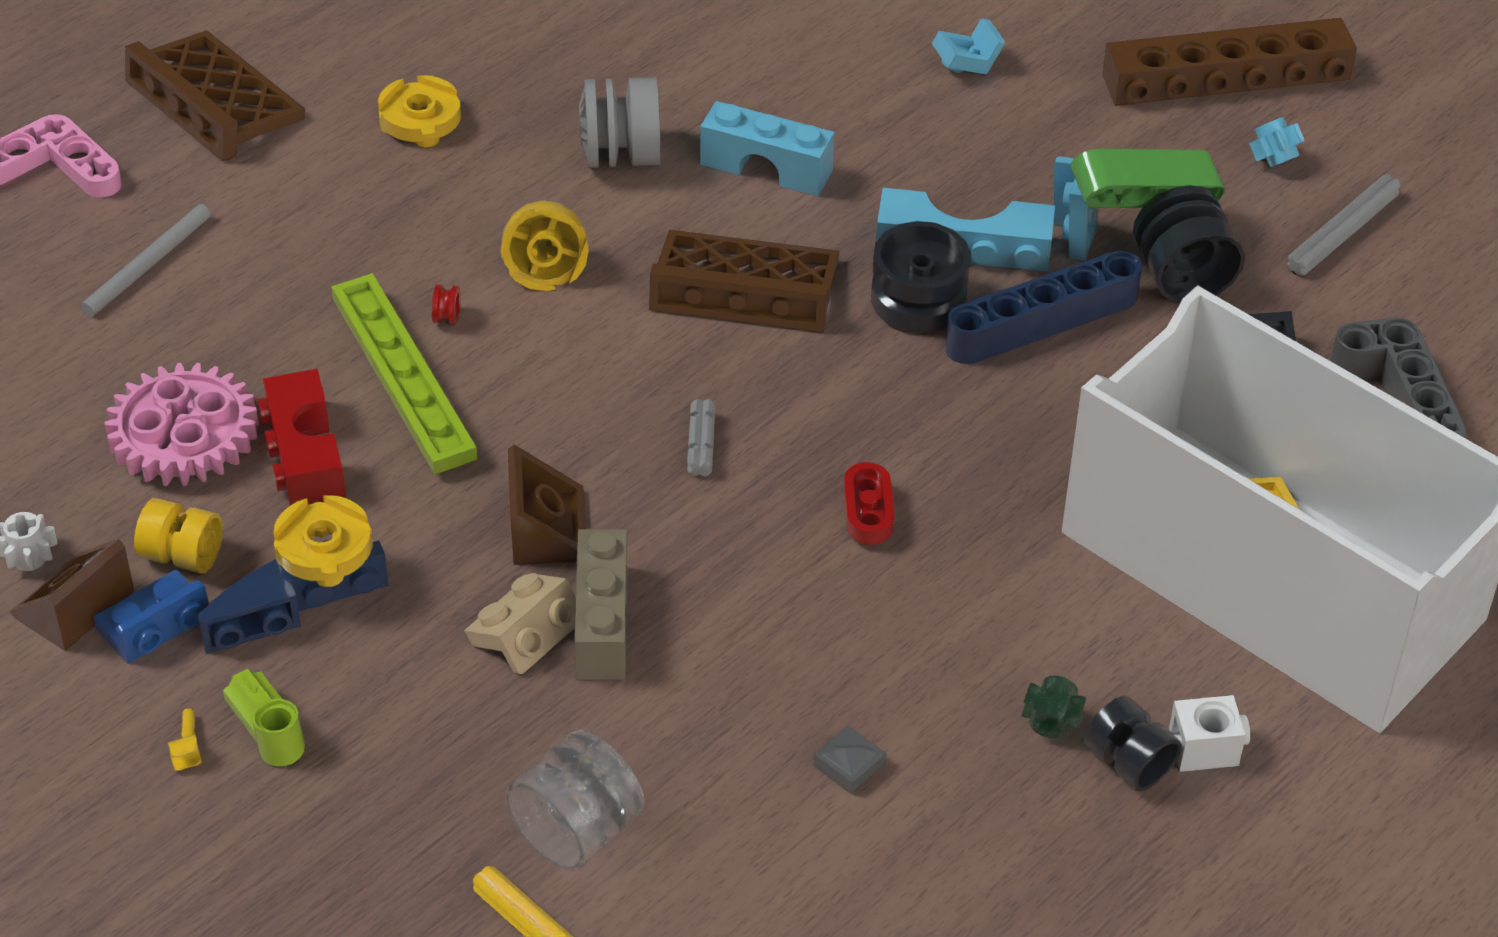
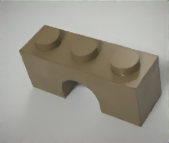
(601, 604)

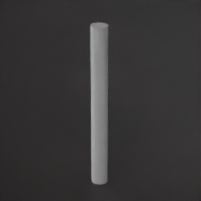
(145, 260)

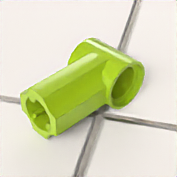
(267, 717)

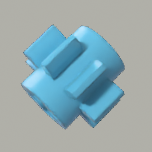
(1276, 142)

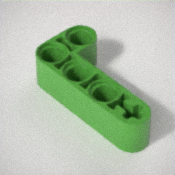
(1137, 175)

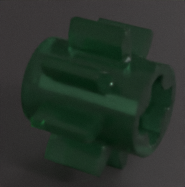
(1053, 707)

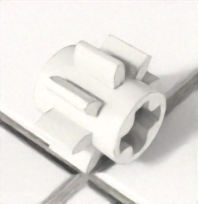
(26, 541)

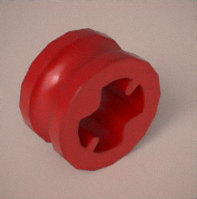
(446, 304)

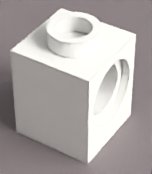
(1209, 732)

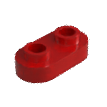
(868, 503)

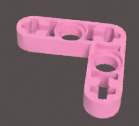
(55, 140)

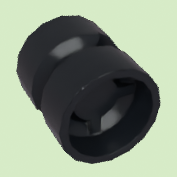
(1138, 748)

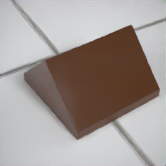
(543, 511)
(81, 589)

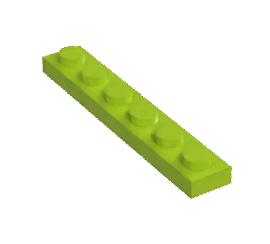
(404, 374)

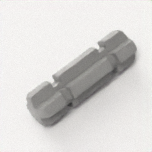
(701, 437)

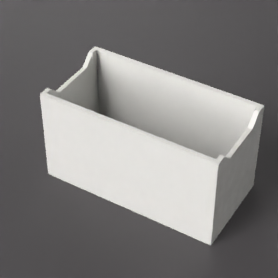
(1351, 590)

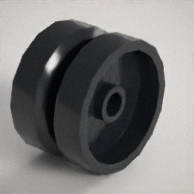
(919, 275)

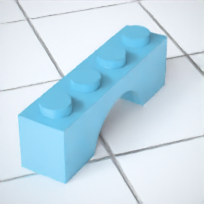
(1012, 239)

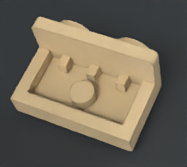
(526, 620)

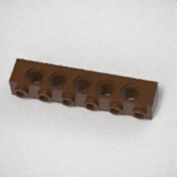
(1228, 61)

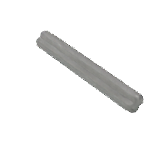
(1343, 225)

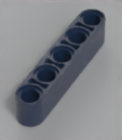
(1043, 307)

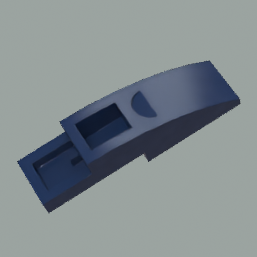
(271, 599)

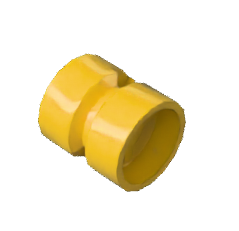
(185, 537)

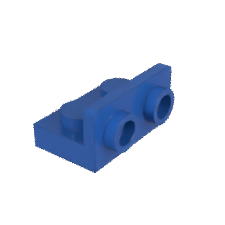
(152, 615)

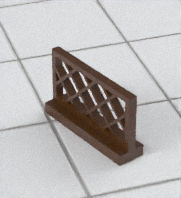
(192, 104)
(749, 297)

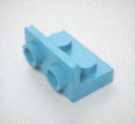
(1071, 213)

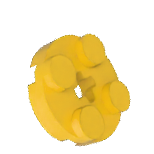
(402, 113)
(328, 560)

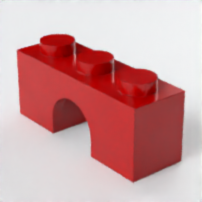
(297, 412)

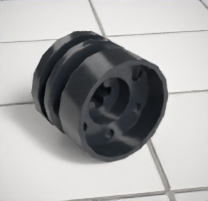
(1188, 242)

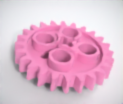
(181, 424)

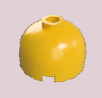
(544, 245)

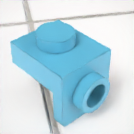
(972, 52)

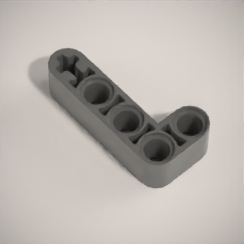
(1401, 360)

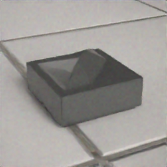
(849, 759)

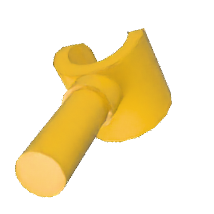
(185, 750)

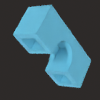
(796, 149)

